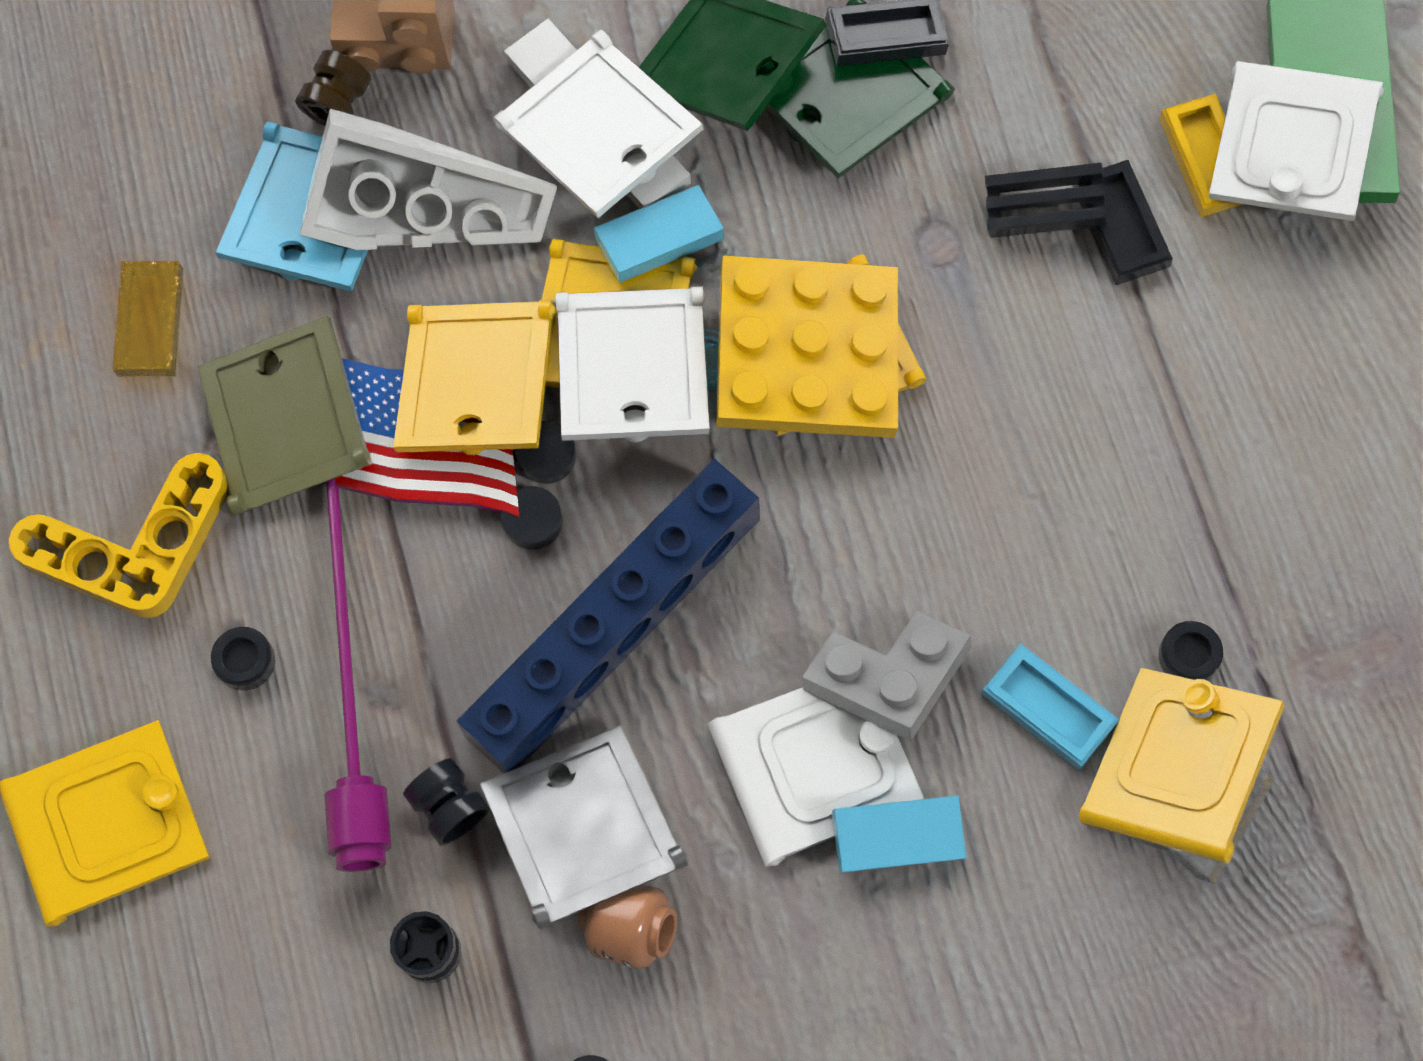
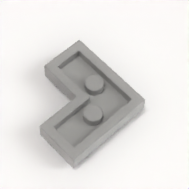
(893, 688)

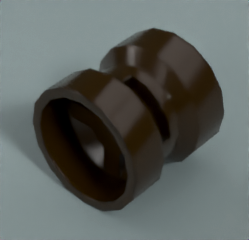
(334, 87)

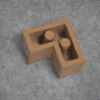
(394, 33)

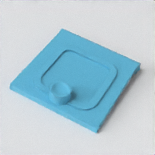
(273, 211)

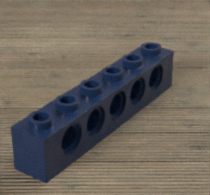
(610, 618)

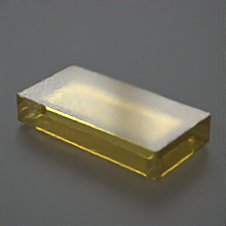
(148, 318)

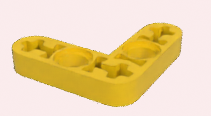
(145, 556)

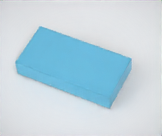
(659, 233)
(1050, 707)
(898, 834)

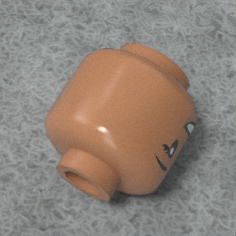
(630, 927)

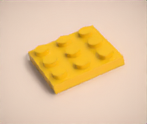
(808, 347)

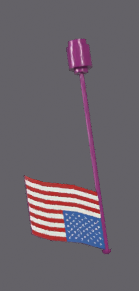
(357, 807)

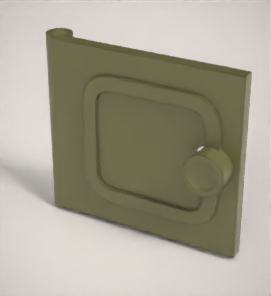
(289, 423)

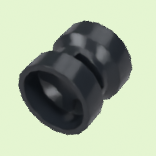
(446, 801)
(417, 938)

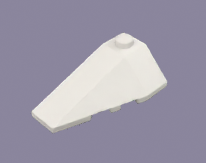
(402, 189)

